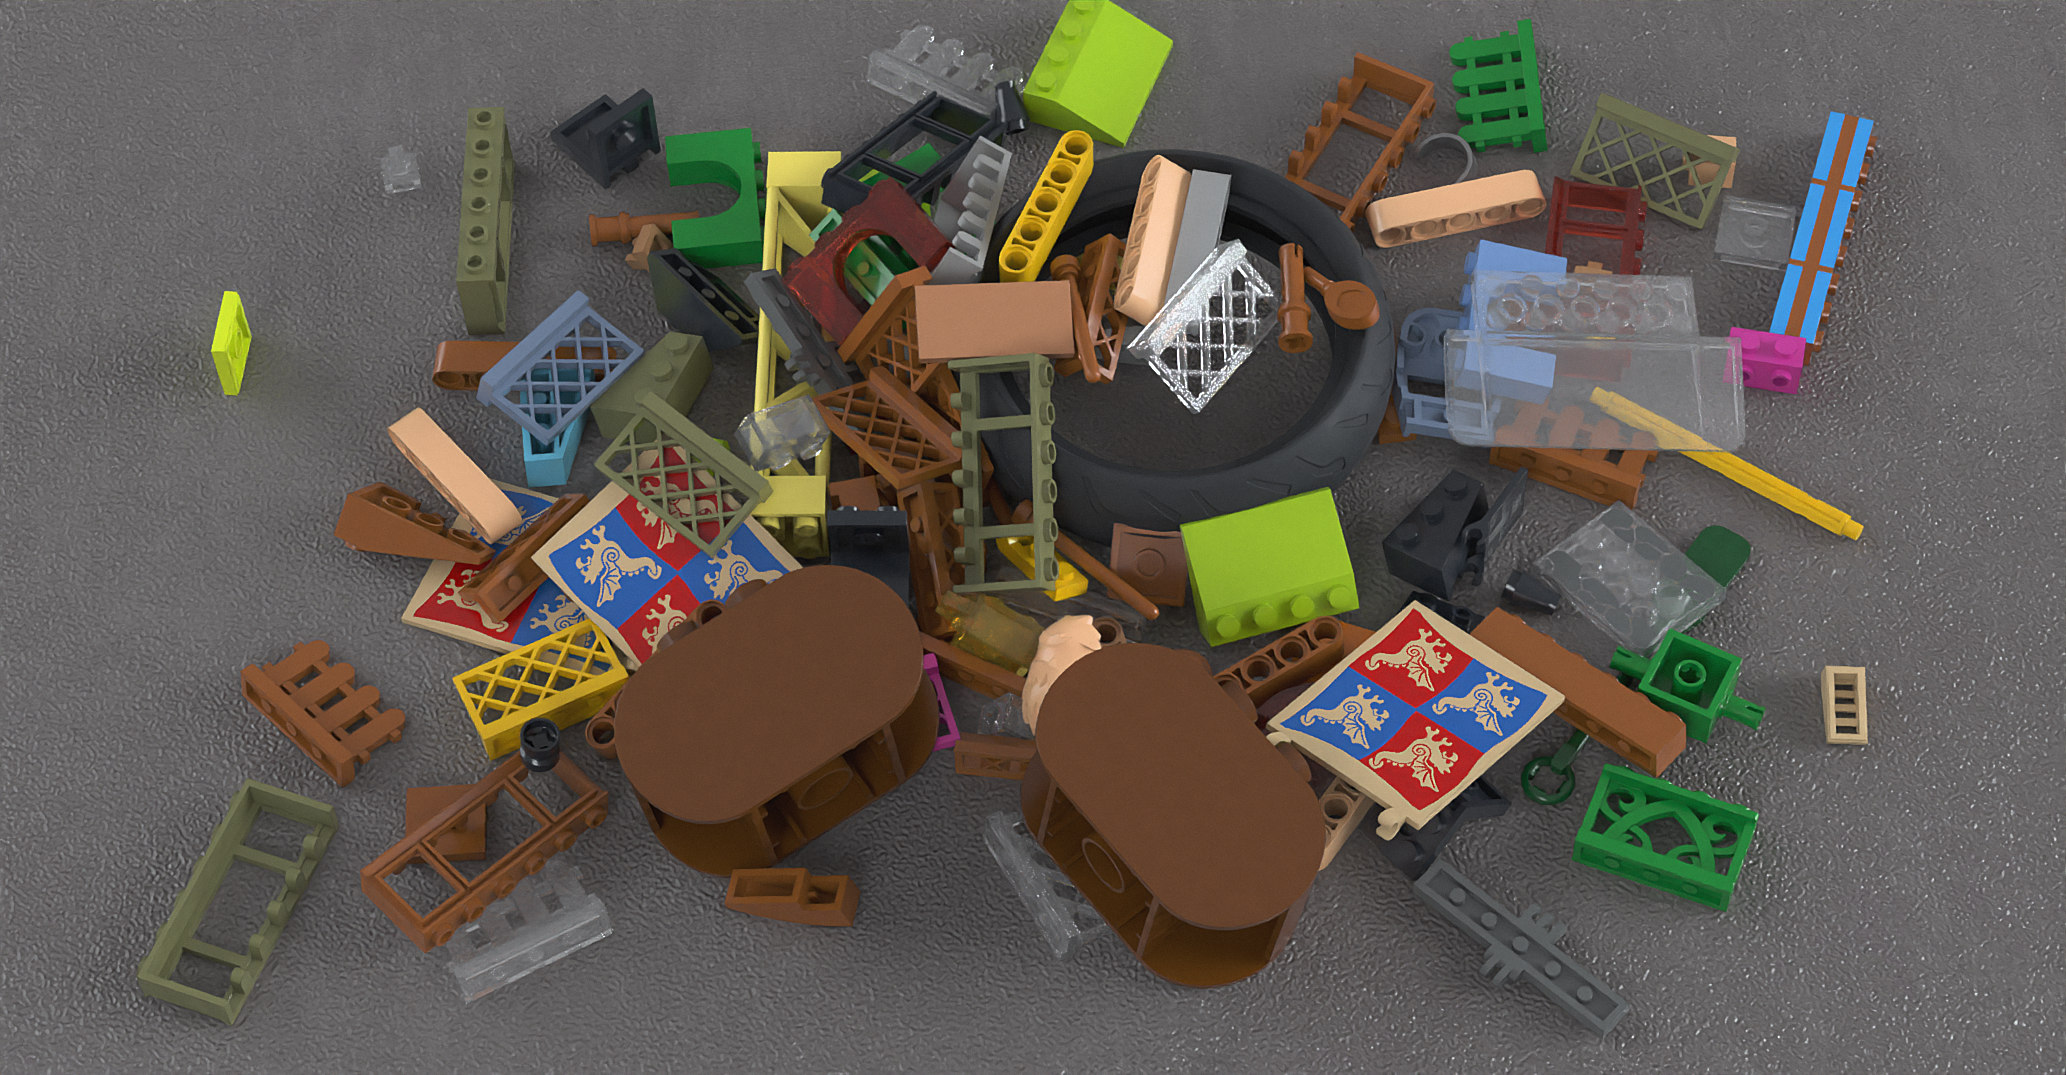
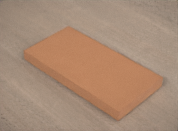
(993, 320)

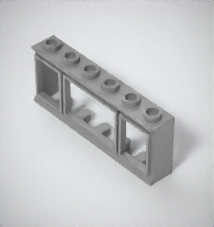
(970, 208)

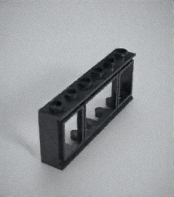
(933, 115)

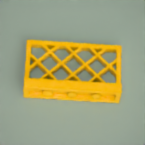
(561, 707)

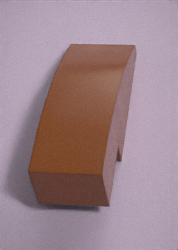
(794, 896)

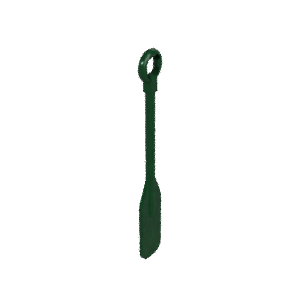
(1720, 556)

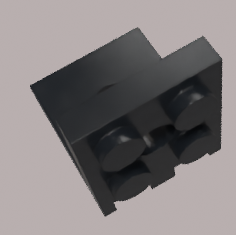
(610, 135)
(873, 544)
(1417, 851)

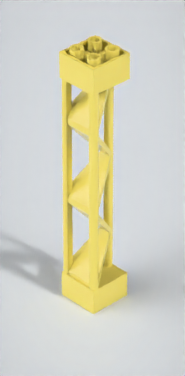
(800, 503)

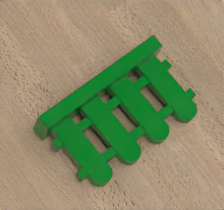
(1502, 103)

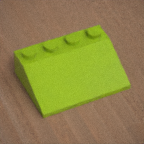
(1096, 71)
(1268, 567)

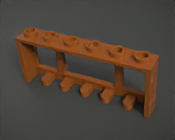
(1384, 79)
(502, 877)

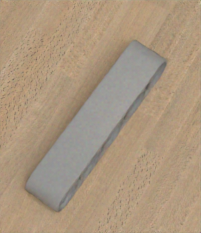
(1199, 230)

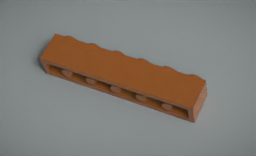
(1593, 698)

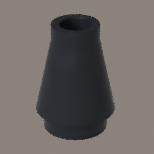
(1010, 107)
(1530, 593)

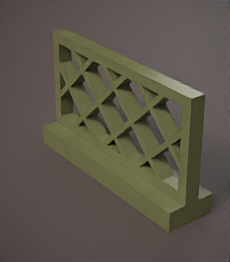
(1664, 130)
(703, 448)

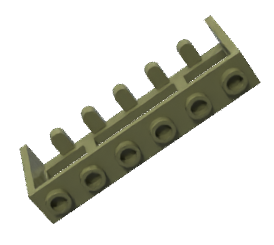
(482, 246)
(970, 477)
(208, 874)

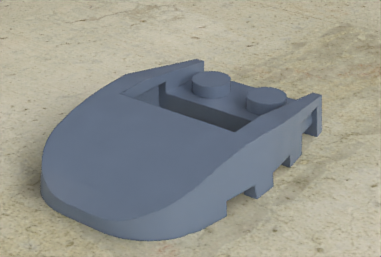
(1422, 359)

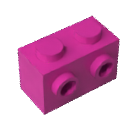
(1770, 359)

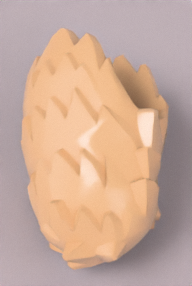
(1057, 650)

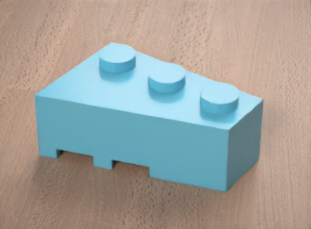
(553, 463)

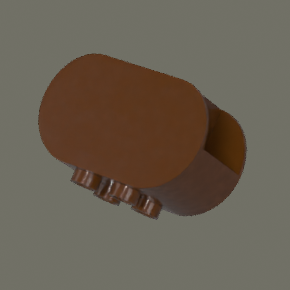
(776, 718)
(1173, 813)

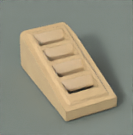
(1844, 676)

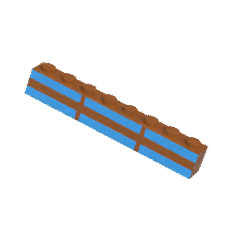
(1822, 229)

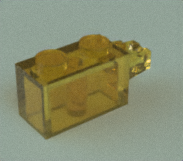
(992, 630)

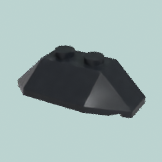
(700, 302)

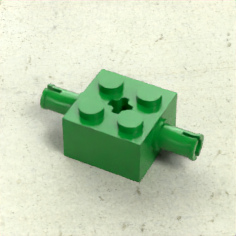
(1691, 682)

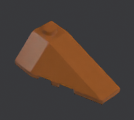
(391, 523)

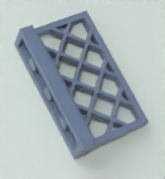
(532, 355)

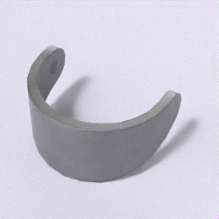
(1453, 141)

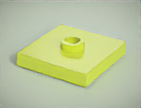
(231, 343)

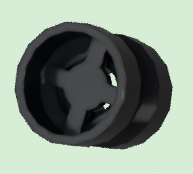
(540, 745)

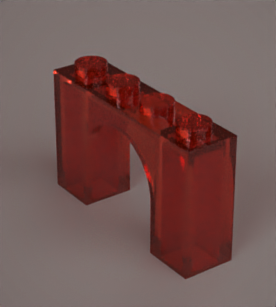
(820, 275)

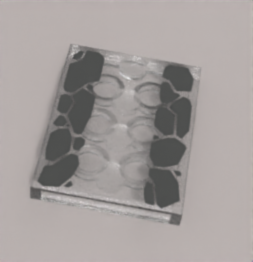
(1629, 580)

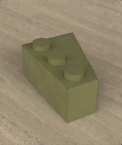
(671, 370)

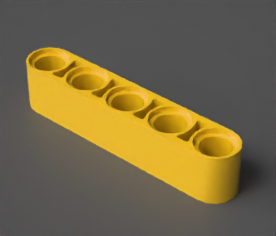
(1068, 165)

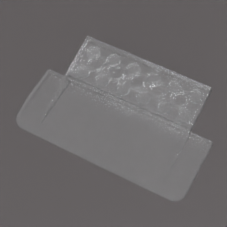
(1591, 366)

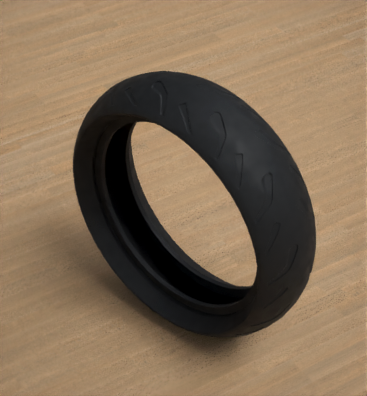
(1313, 454)

